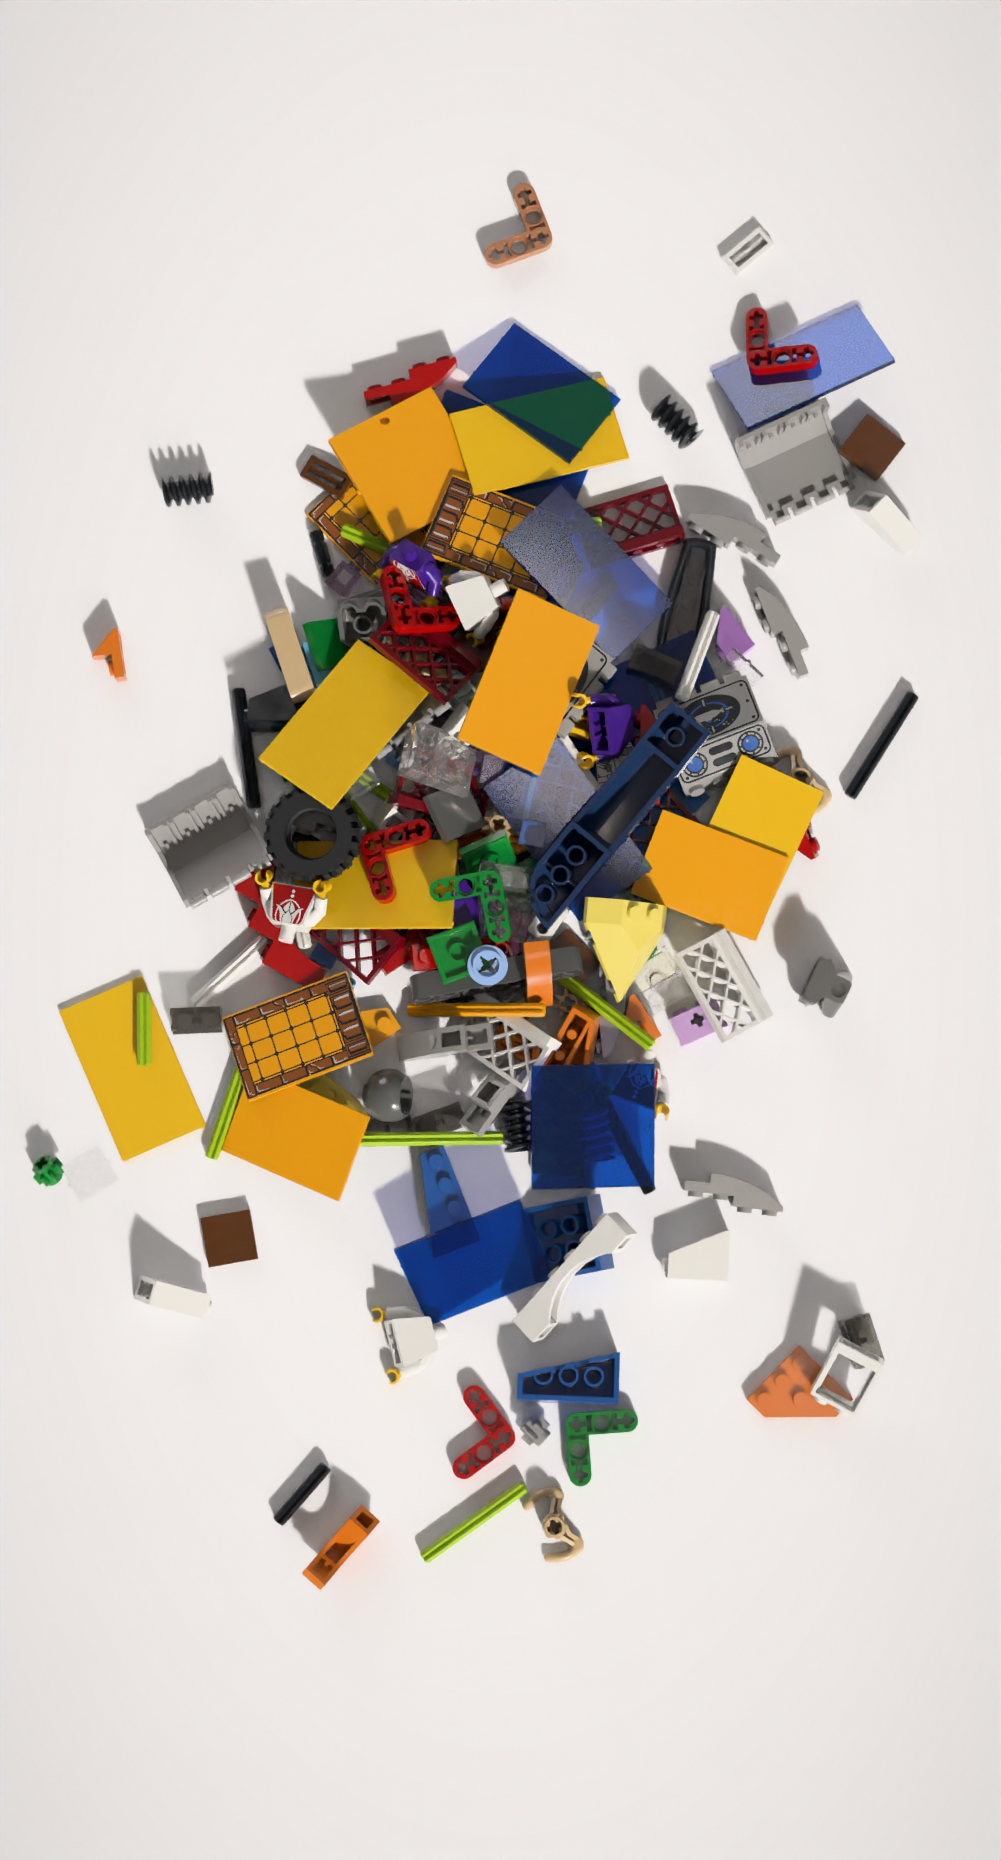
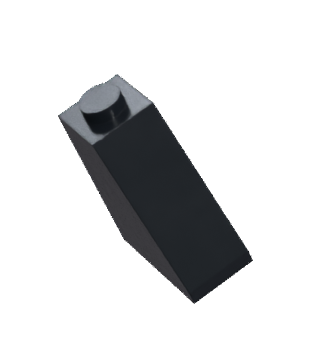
(271, 710)

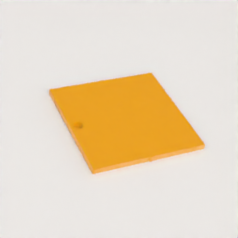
(402, 462)

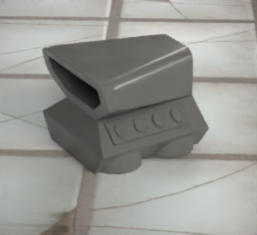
(361, 617)
(826, 987)

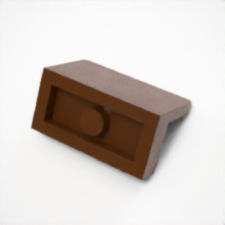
(568, 939)

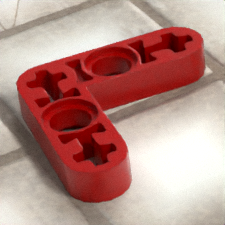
(764, 351)
(412, 614)
(380, 854)
(491, 1429)

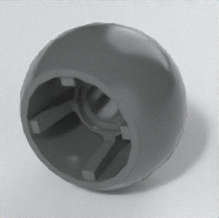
(388, 1095)

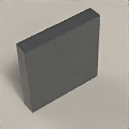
(453, 814)

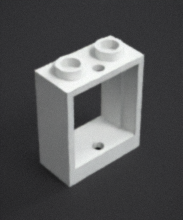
(858, 1355)

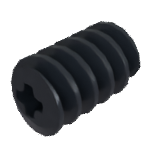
(675, 423)
(188, 489)
(516, 1126)

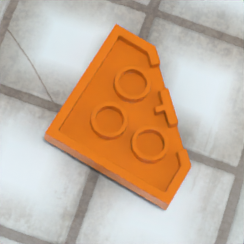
(789, 1386)

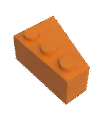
(577, 1037)

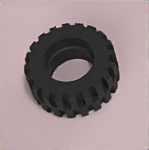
(290, 860)

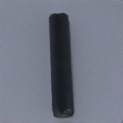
(301, 1494)

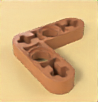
(532, 231)

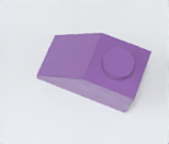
(731, 636)

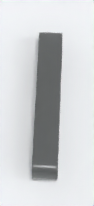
(429, 988)

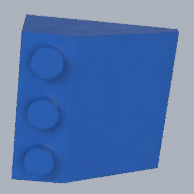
(563, 1224)

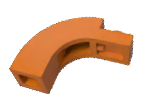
(538, 972)
(340, 1547)

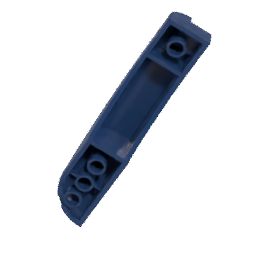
(614, 812)

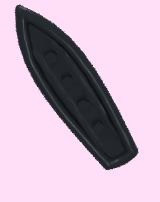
(689, 590)

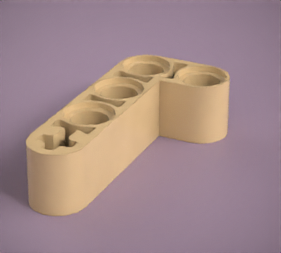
(289, 654)

